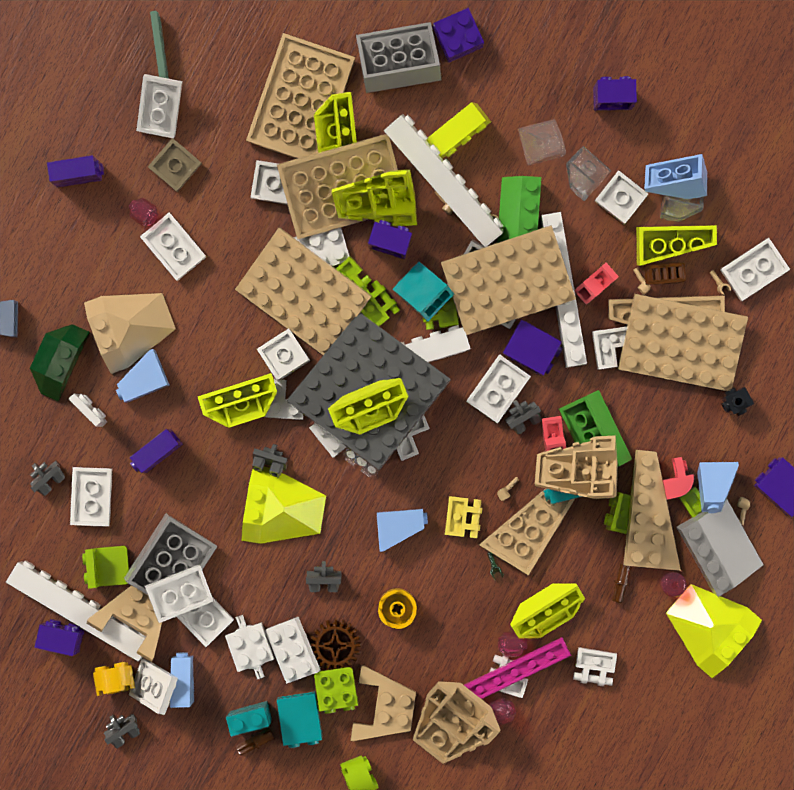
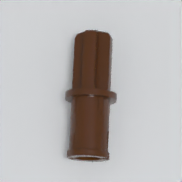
(621, 583)
(255, 742)

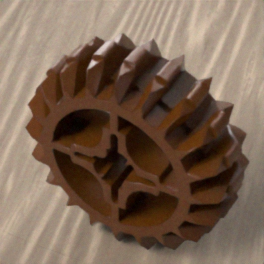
(344, 644)

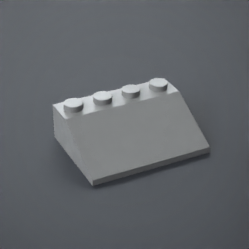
(398, 57)
(720, 548)
(169, 551)

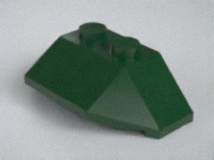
(57, 359)

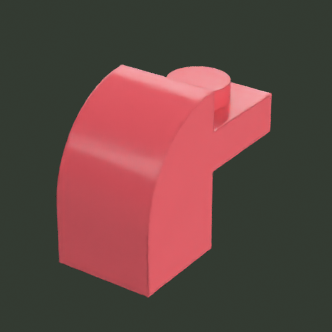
(596, 283)
(553, 433)
(681, 483)

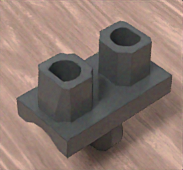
(521, 413)
(269, 457)
(40, 483)
(323, 575)
(119, 727)

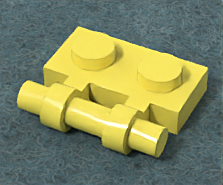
(457, 515)

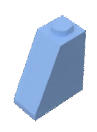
(143, 378)
(715, 483)
(399, 525)
(184, 691)

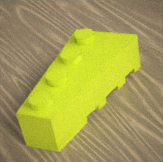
(459, 129)
(671, 241)

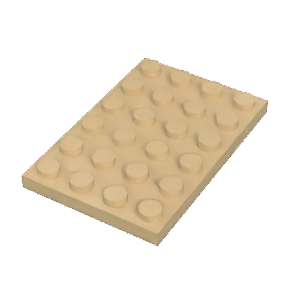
(295, 89)
(311, 179)
(508, 280)
(302, 291)
(682, 342)

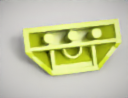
(335, 122)
(240, 402)
(369, 406)
(547, 610)

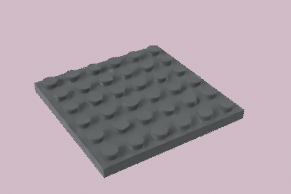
(356, 360)

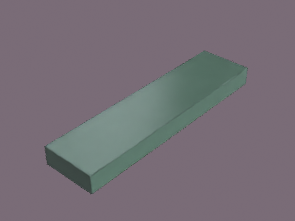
(159, 44)

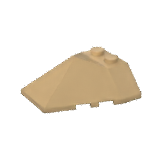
(128, 326)
(581, 469)
(454, 722)

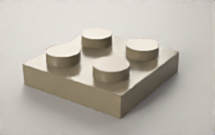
(174, 165)

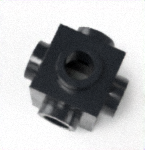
(743, 401)

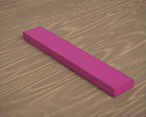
(519, 669)

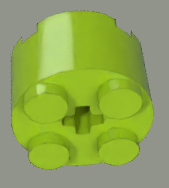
(357, 774)

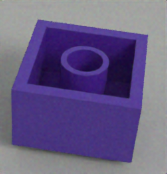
(458, 35)
(615, 93)
(390, 239)
(59, 637)

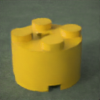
(395, 619)
(114, 679)

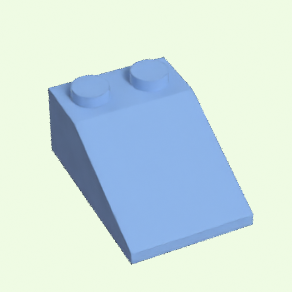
(678, 177)

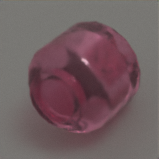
(143, 212)
(667, 587)
(511, 645)
(503, 710)

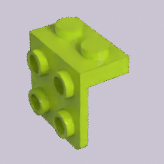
(619, 513)
(106, 566)
(336, 690)

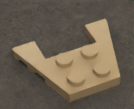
(136, 611)
(392, 710)

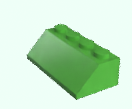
(519, 206)
(591, 418)

